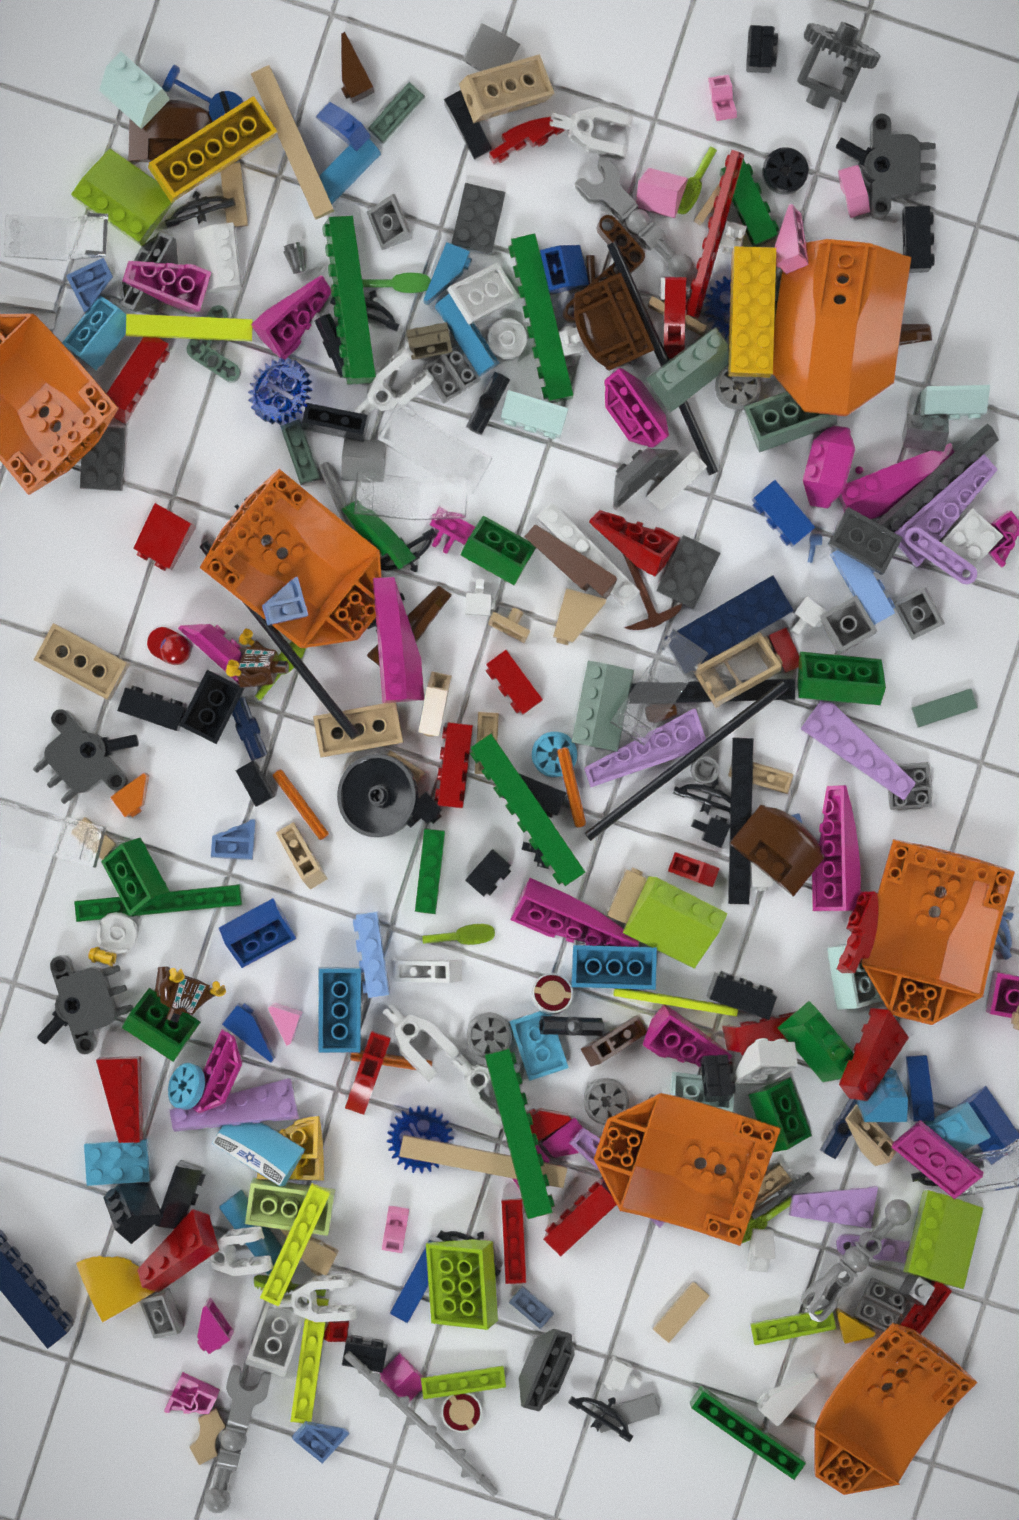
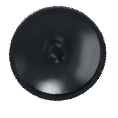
(377, 795)

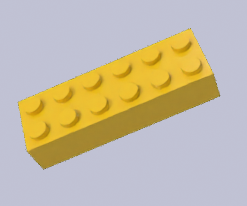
(212, 149)
(752, 312)

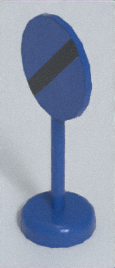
(219, 104)

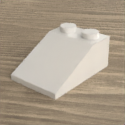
(766, 1062)
(274, 1339)

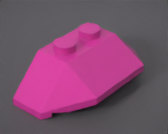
(635, 409)
(828, 466)
(213, 643)
(220, 1072)

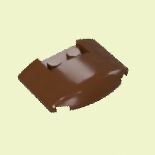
(165, 130)
(610, 323)
(779, 847)

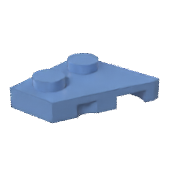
(90, 282)
(285, 604)
(235, 843)
(319, 1439)

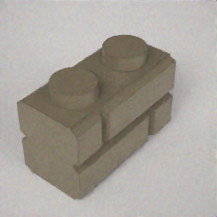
(429, 341)

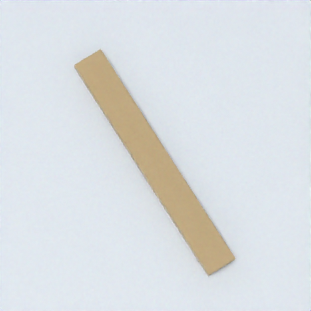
(292, 142)
(472, 1159)

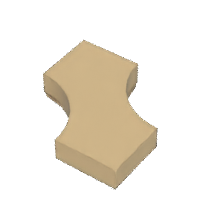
(205, 1446)

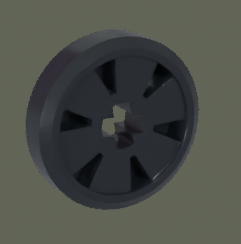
(776, 161)

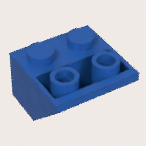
(564, 268)

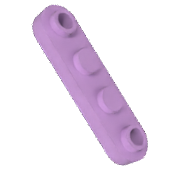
(941, 555)
(891, 1249)

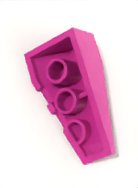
(171, 283)
(287, 320)
(679, 1039)

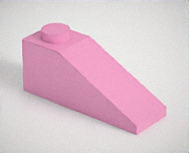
(791, 243)

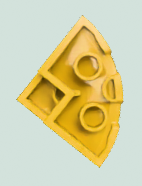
(308, 1135)
(111, 1284)

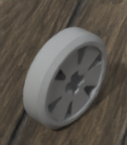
(733, 398)
(490, 1022)
(605, 1087)

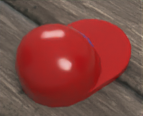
(169, 646)

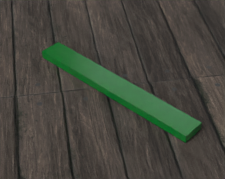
(172, 902)

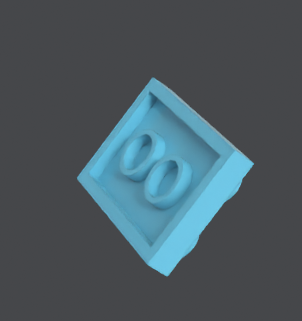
(539, 1052)
(116, 1162)

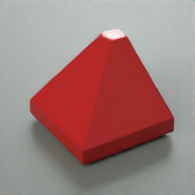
(336, 1331)

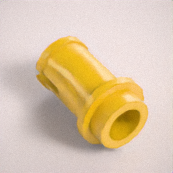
(98, 955)

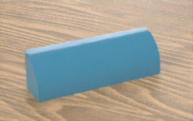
(348, 169)
(467, 336)
(235, 1211)

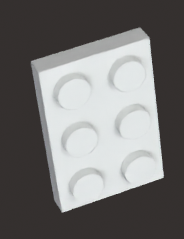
(483, 293)
(972, 538)

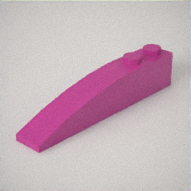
(883, 489)
(397, 647)
(838, 877)

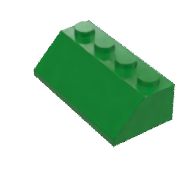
(840, 678)
(817, 1042)

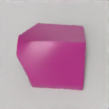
(402, 1377)

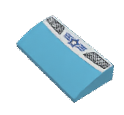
(260, 1149)

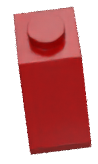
(693, 869)
(547, 1121)

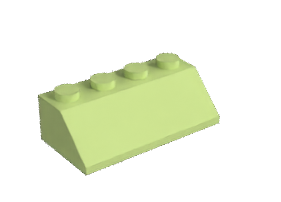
(278, 1205)

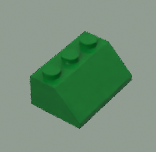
(498, 550)
(135, 875)
(150, 1025)
(780, 1107)

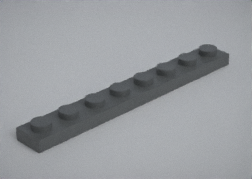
(939, 479)

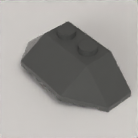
(157, 250)
(639, 472)
(545, 1368)

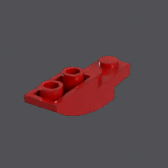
(533, 131)
(674, 315)
(863, 925)
(367, 1072)

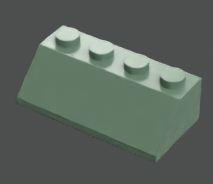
(690, 369)
(783, 420)
(601, 697)

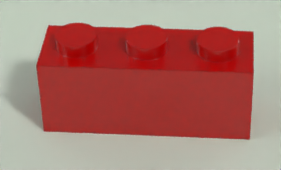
(513, 683)

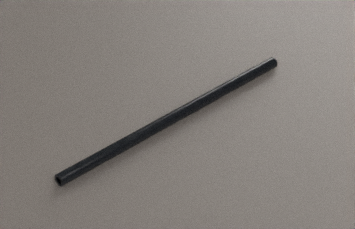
(661, 355)
(301, 668)
(685, 761)

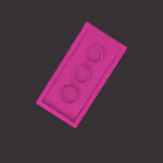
(937, 1159)

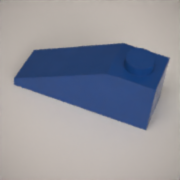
(344, 125)
(247, 1028)
(919, 1089)

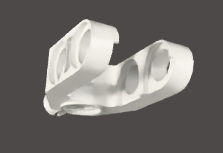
(584, 139)
(402, 396)
(403, 1040)
(474, 1089)
(226, 1259)
(312, 1310)

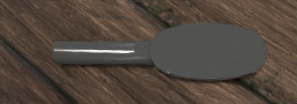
(783, 1194)

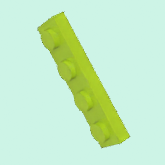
(790, 1327)
(463, 1382)

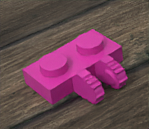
(454, 528)

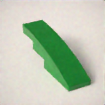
(381, 535)

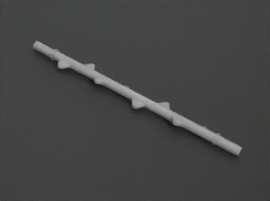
(414, 1419)

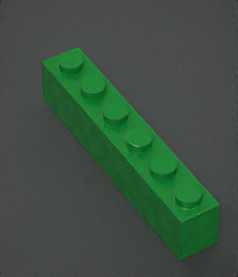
(747, 1432)

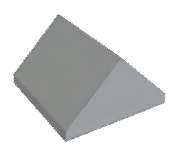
(389, 223)
(362, 457)
(919, 613)
(162, 1314)

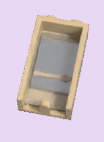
(738, 669)

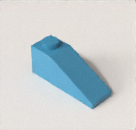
(448, 270)

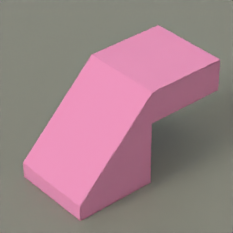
(722, 97)
(854, 191)
(395, 1229)

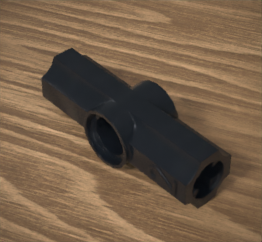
(331, 342)
(493, 391)
(559, 1026)

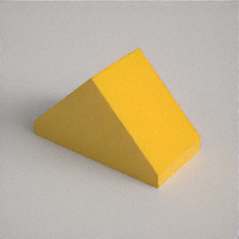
(851, 1328)

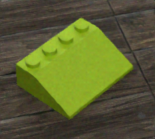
(126, 194)
(674, 922)
(943, 1239)
(462, 1283)

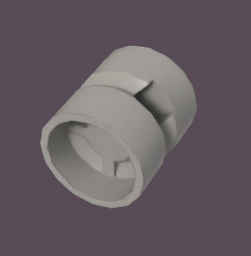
(705, 770)

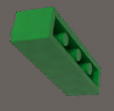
(752, 209)
(430, 871)

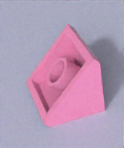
(660, 192)
(286, 1020)

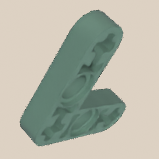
(207, 352)

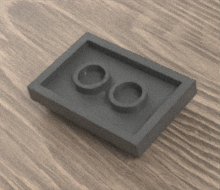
(478, 218)
(104, 464)
(865, 541)
(688, 572)

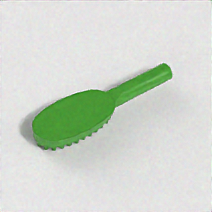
(402, 282)

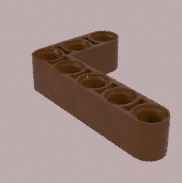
(609, 237)

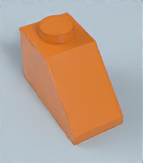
(132, 796)

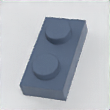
(531, 1307)

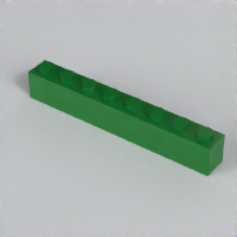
(349, 300)
(541, 318)
(528, 810)
(518, 1133)

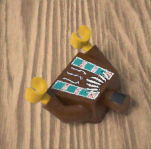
(258, 664)
(186, 993)

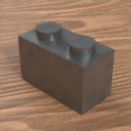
(925, 432)

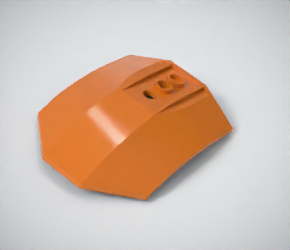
(847, 352)
(40, 374)
(323, 552)
(942, 962)
(651, 1170)
(874, 1433)

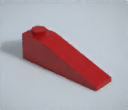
(641, 545)

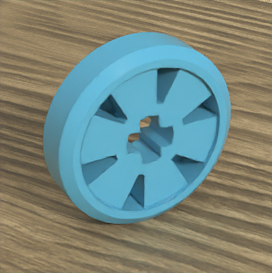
(544, 745)
(186, 1086)

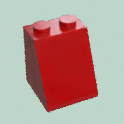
(163, 537)

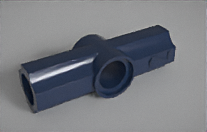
(249, 730)
(835, 1140)

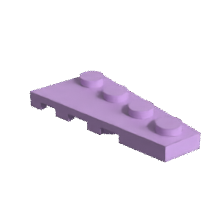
(836, 1206)

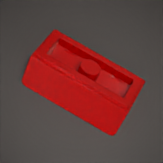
(785, 648)

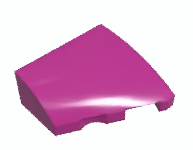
(1008, 526)
(558, 1141)
(192, 1396)

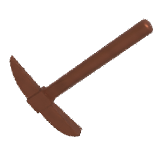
(654, 619)

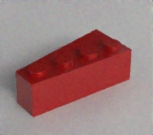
(137, 375)
(455, 765)
(741, 1037)
(873, 1054)
(123, 1092)
(580, 1218)
(180, 1252)

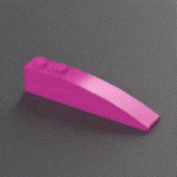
(562, 915)

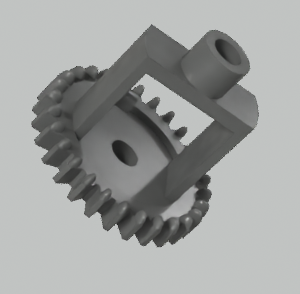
(843, 43)

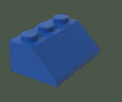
(782, 514)
(257, 933)
(993, 1119)

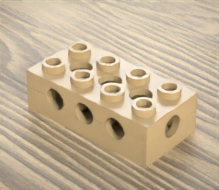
(506, 88)
(68, 666)
(369, 739)

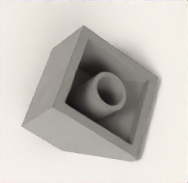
(848, 625)

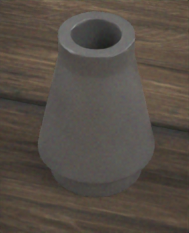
(294, 256)

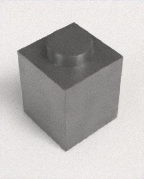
(916, 1290)

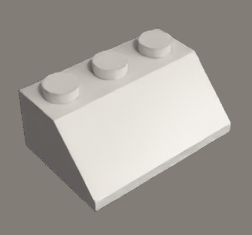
(219, 254)

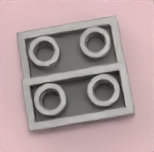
(490, 49)
(452, 374)
(920, 794)
(880, 1305)

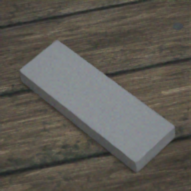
(632, 1411)

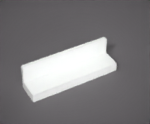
(44, 310)

